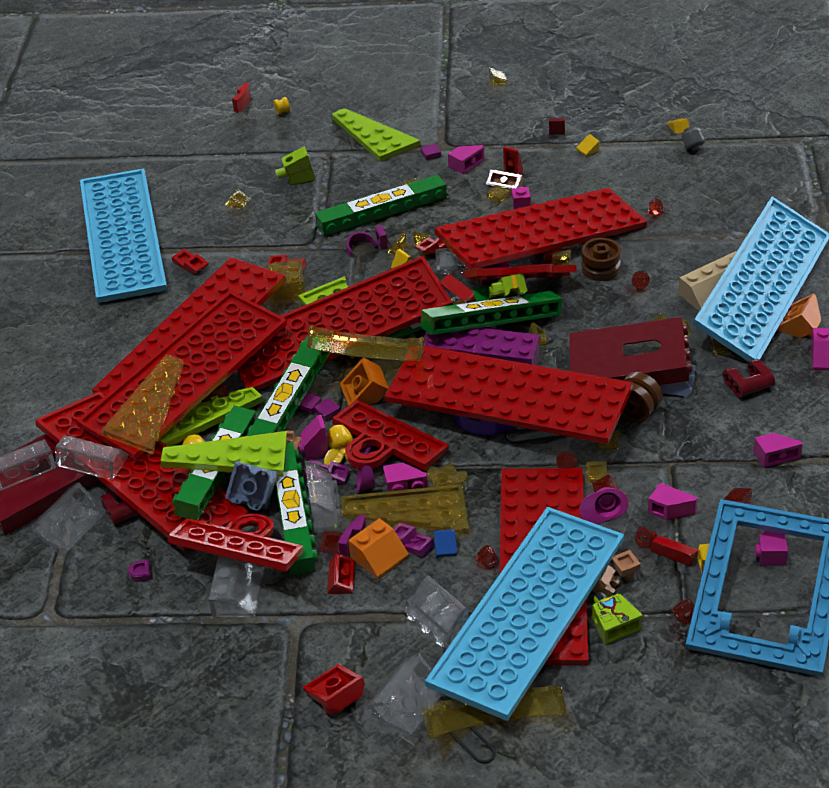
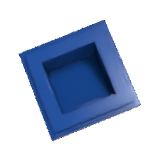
(445, 543)

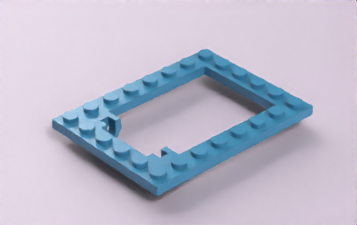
(710, 627)

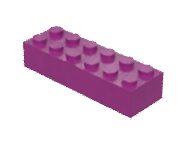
(489, 343)

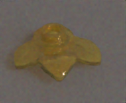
(446, 475)

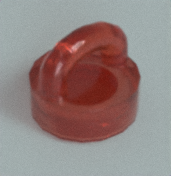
(655, 207)
(640, 279)
(566, 460)
(649, 534)
(485, 555)
(682, 608)

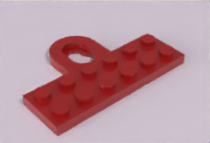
(529, 271)
(388, 434)
(236, 544)

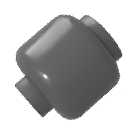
(693, 138)

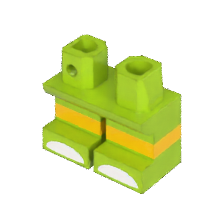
(508, 285)

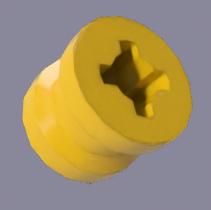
(281, 106)

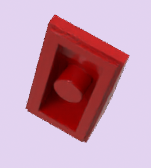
(512, 161)

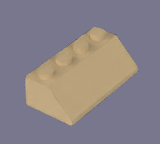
(698, 284)

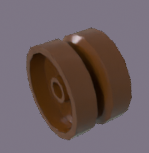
(601, 259)
(643, 397)

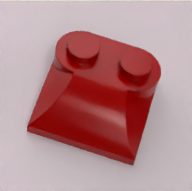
(336, 689)

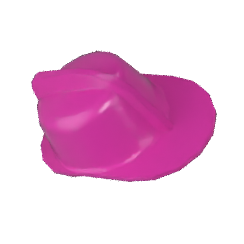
(604, 505)

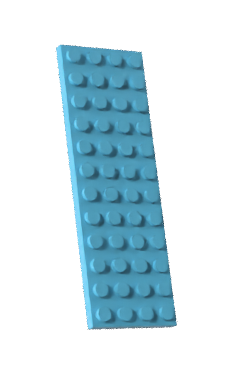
(122, 236)
(761, 280)
(524, 613)

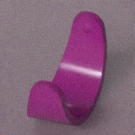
(359, 236)
(365, 479)

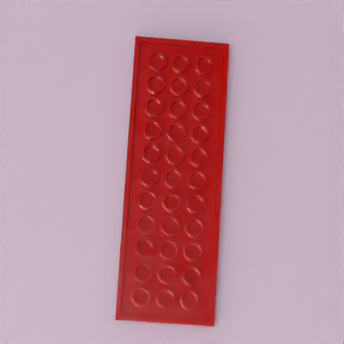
(539, 228)
(235, 275)
(366, 308)
(210, 353)
(512, 393)
(140, 481)
(523, 500)

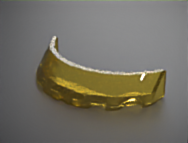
(365, 345)
(455, 715)

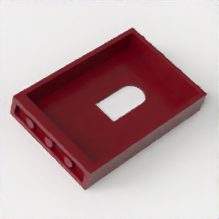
(601, 351)
(36, 495)

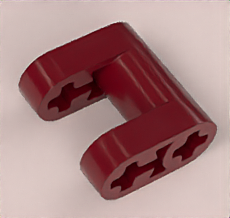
(760, 379)
(117, 512)

